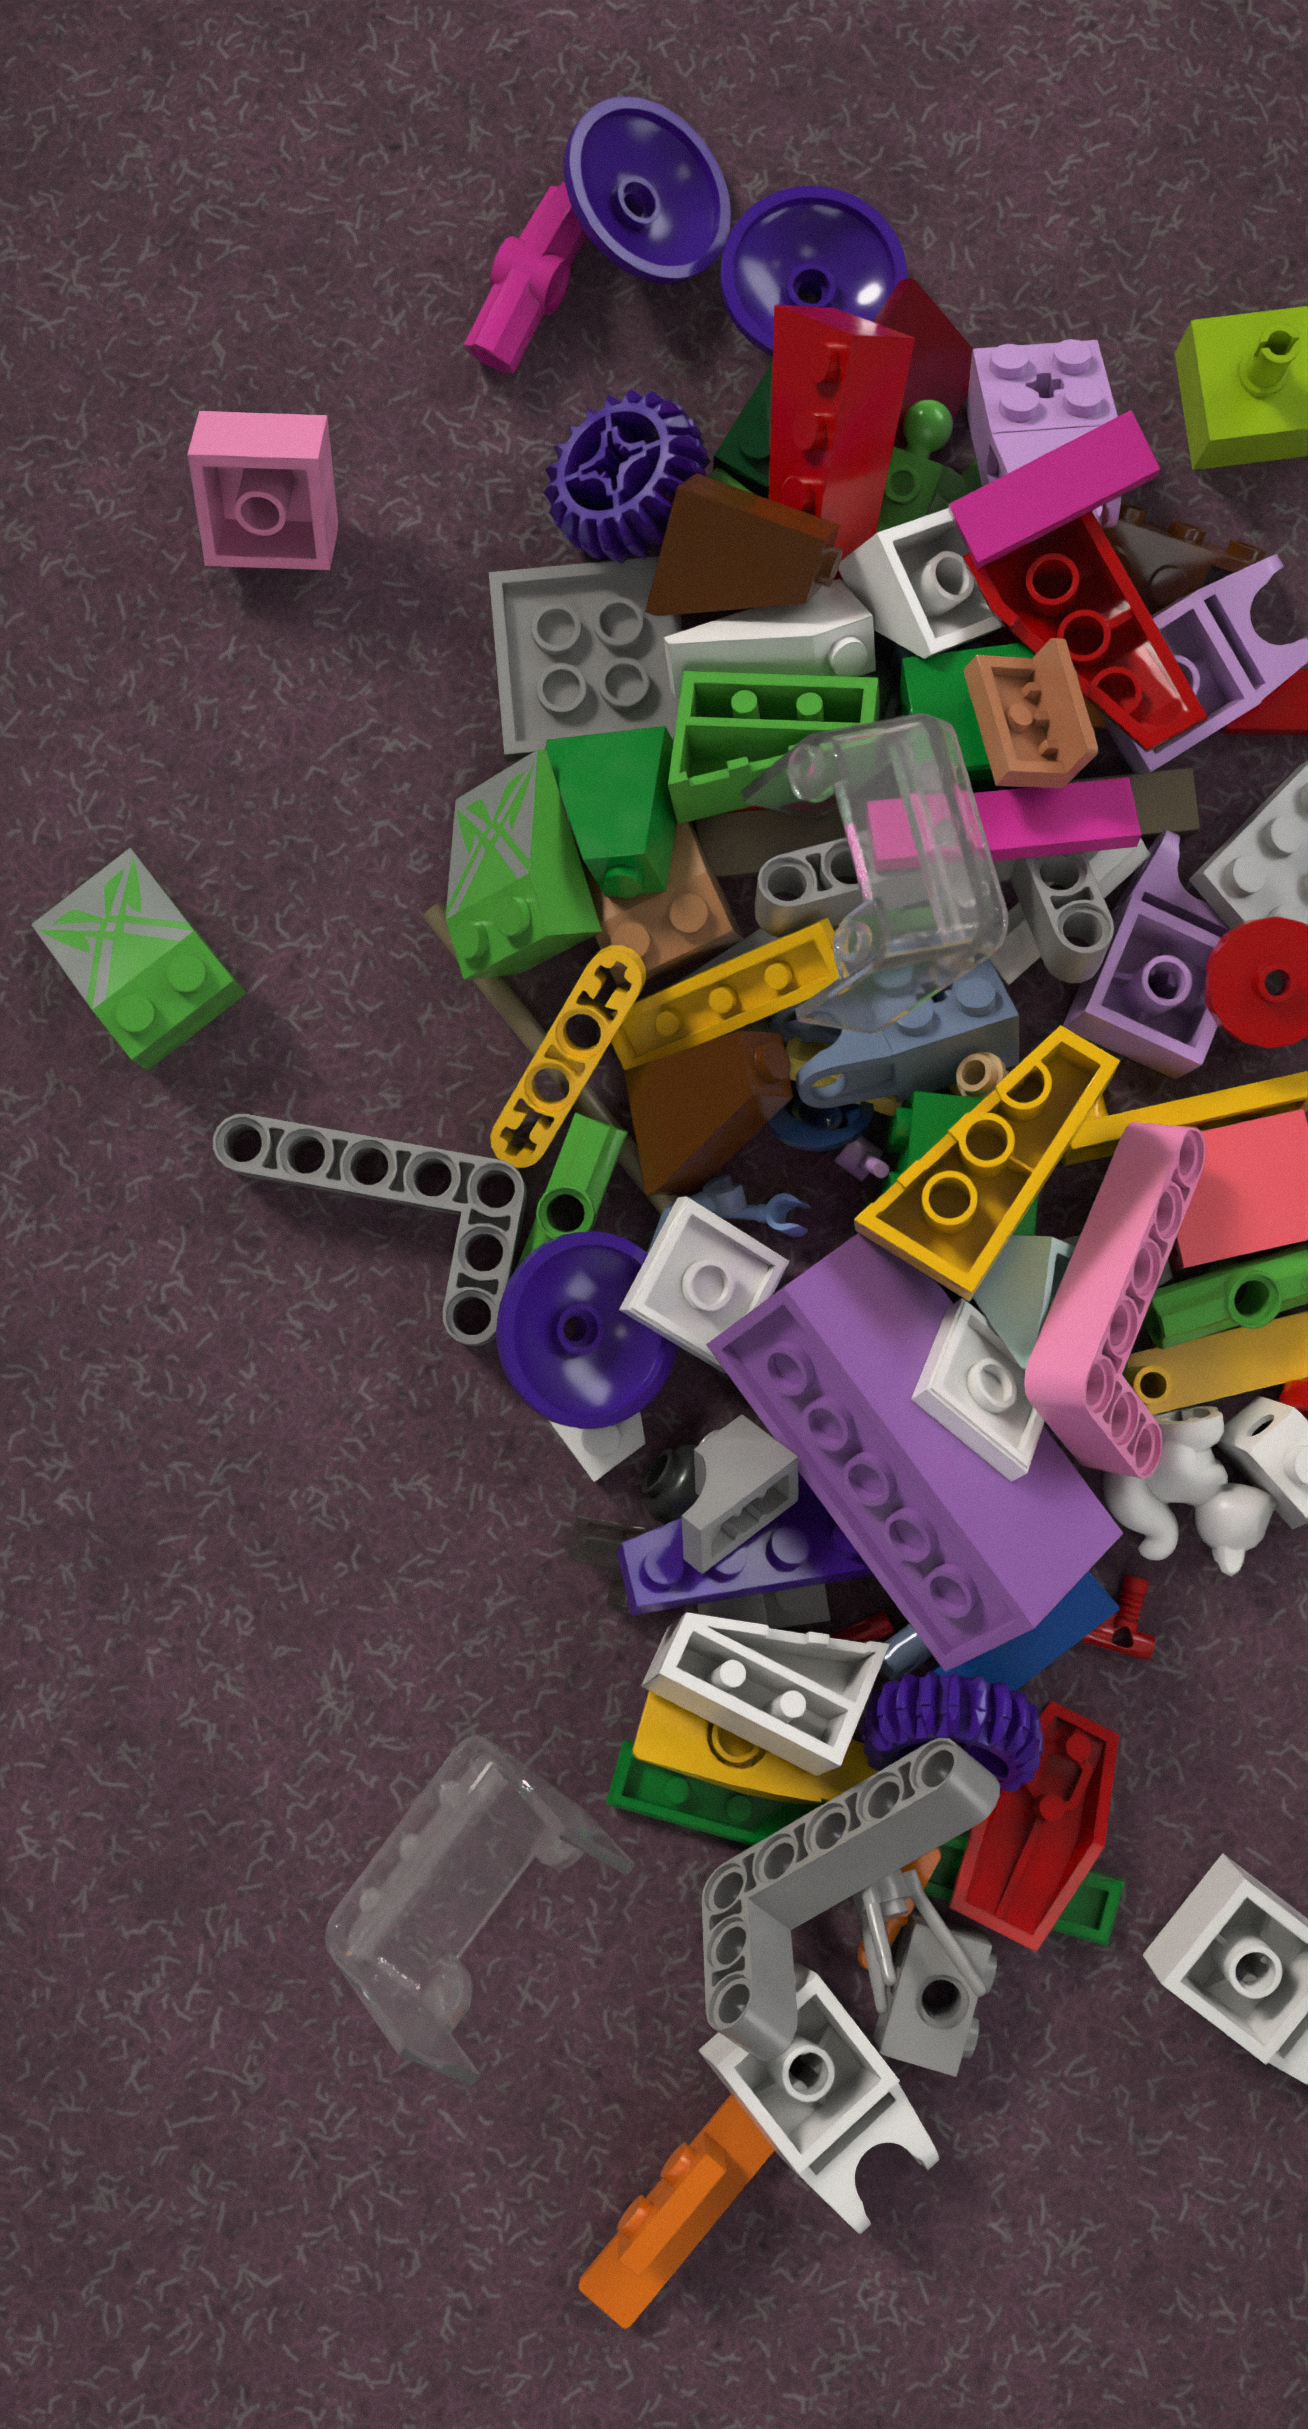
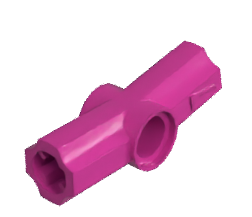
(527, 282)

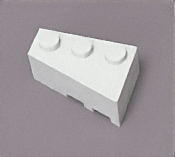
(769, 1685)

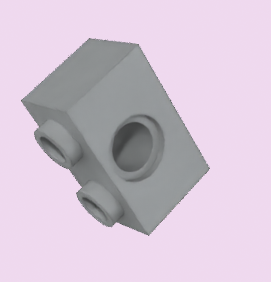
(925, 2033)

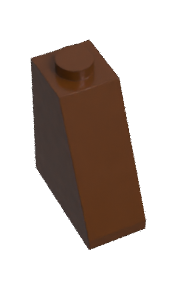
(739, 552)
(704, 1106)

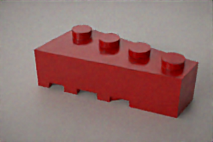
(835, 415)

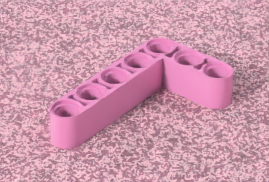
(1103, 1299)

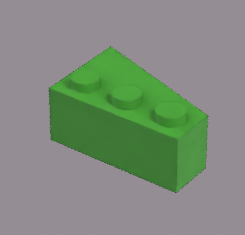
(745, 722)

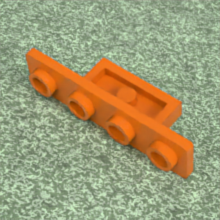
(676, 2215)

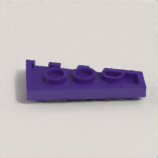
(788, 1553)

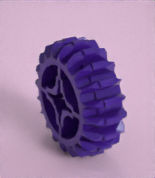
(627, 463)
(977, 1715)

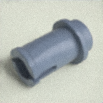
(904, 1653)

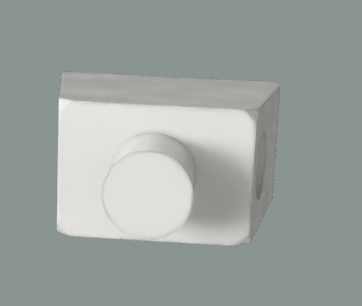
(1273, 1458)

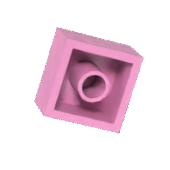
(264, 490)

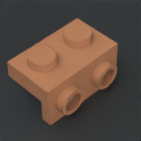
(1032, 717)

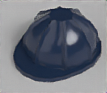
(819, 1128)

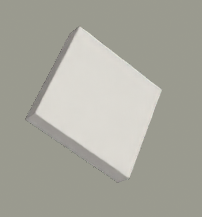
(701, 1279)
(979, 1391)

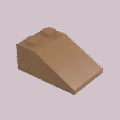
(668, 926)

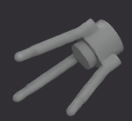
(886, 1902)

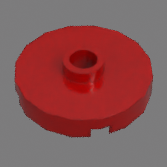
(1237, 978)

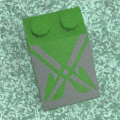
(515, 874)
(137, 960)

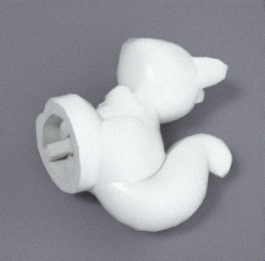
(1226, 1514)

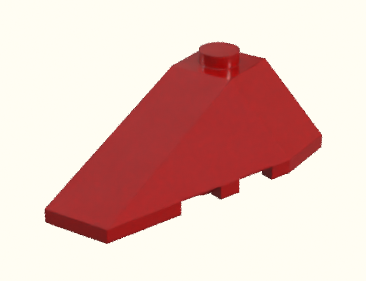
(1079, 592)

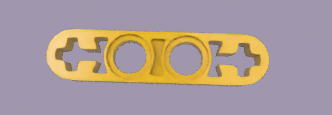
(562, 1054)

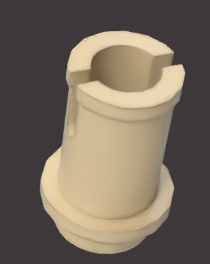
(980, 1074)

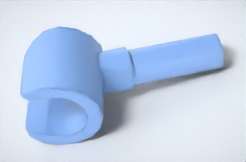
(775, 1214)

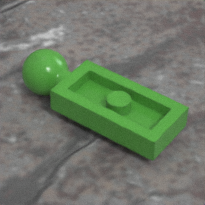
(911, 475)

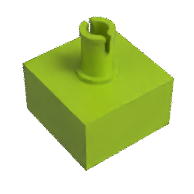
(1245, 387)

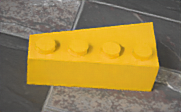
(978, 1182)

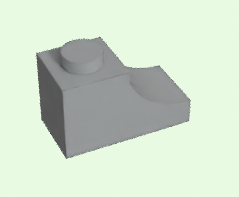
(741, 1487)

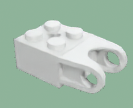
(1253, 1998)
(832, 2108)

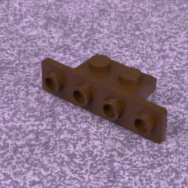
(1172, 559)

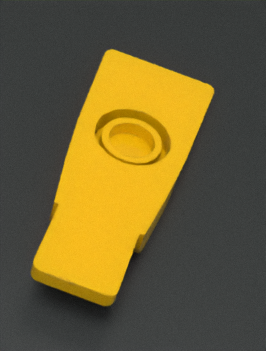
(702, 1750)

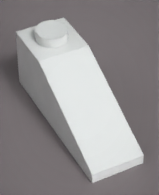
(816, 638)

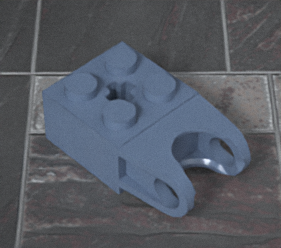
(914, 1051)

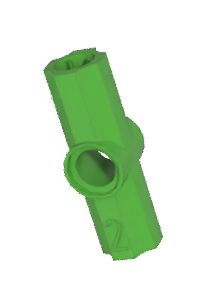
(580, 1171)
(1207, 1301)

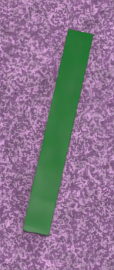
(750, 1819)

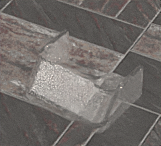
(917, 857)
(440, 1884)

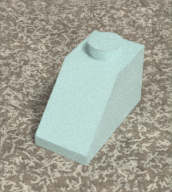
(1022, 1289)

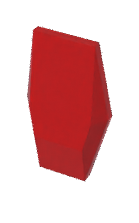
(1042, 1837)

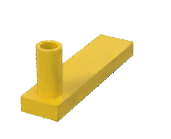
(728, 995)
(1208, 1111)
(1221, 1364)

